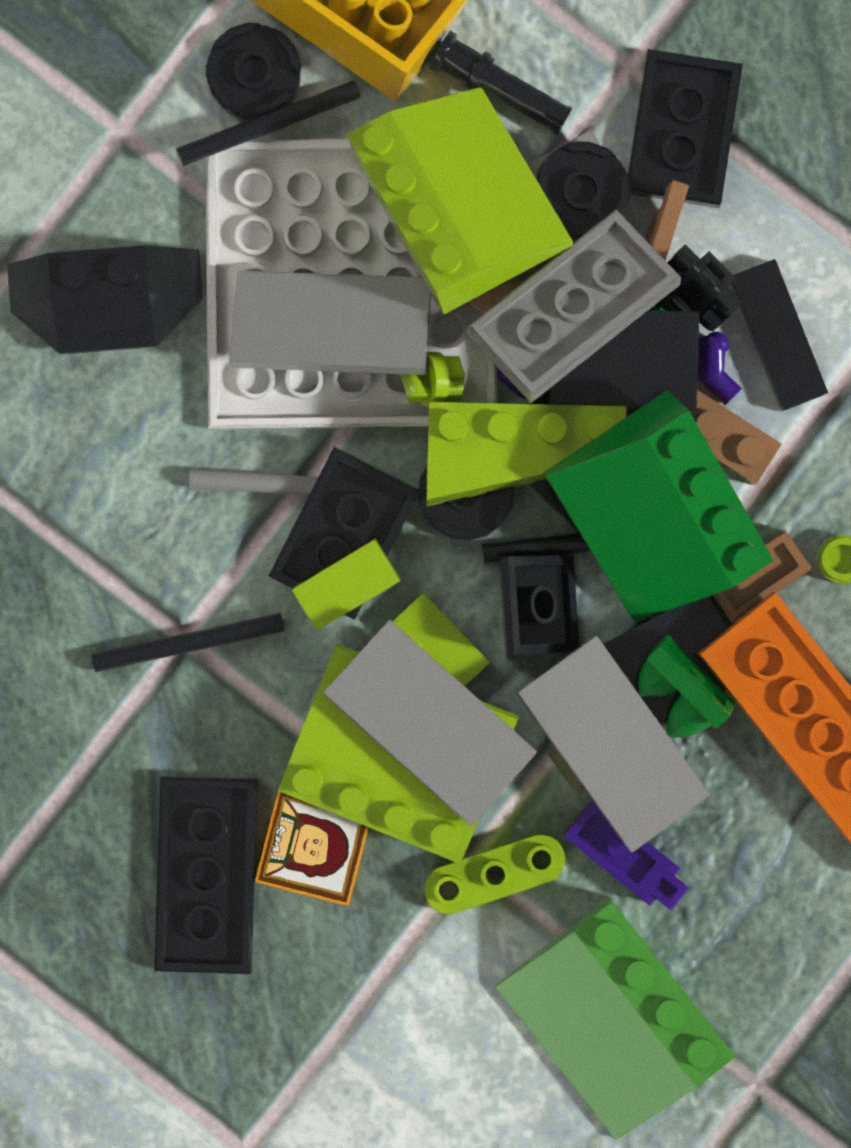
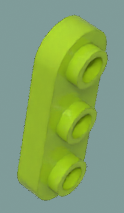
(512, 857)

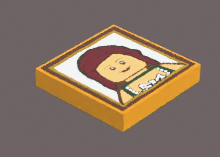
(311, 851)

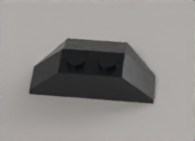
(105, 296)

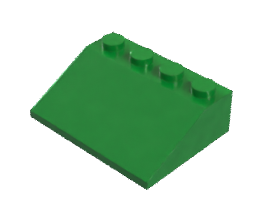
(658, 511)

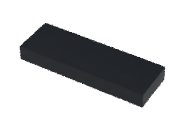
(778, 335)

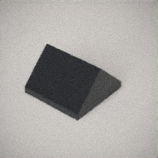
(538, 604)

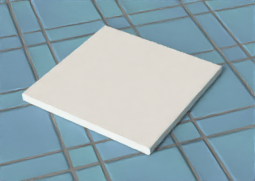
(314, 213)

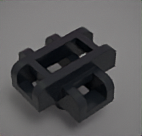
(702, 287)

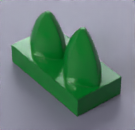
(701, 698)

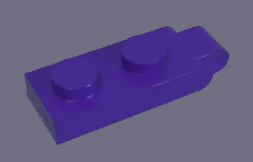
(643, 872)

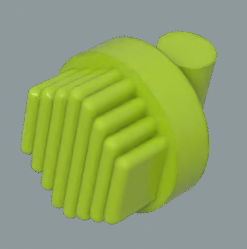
(441, 383)

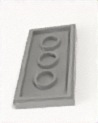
(573, 306)
(330, 323)
(430, 723)
(613, 744)

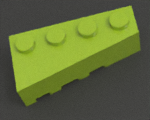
(504, 445)

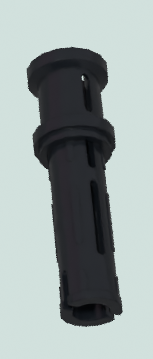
(479, 71)

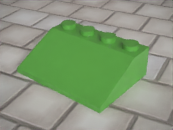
(614, 1019)

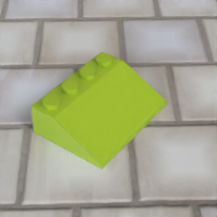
(458, 194)
(357, 779)

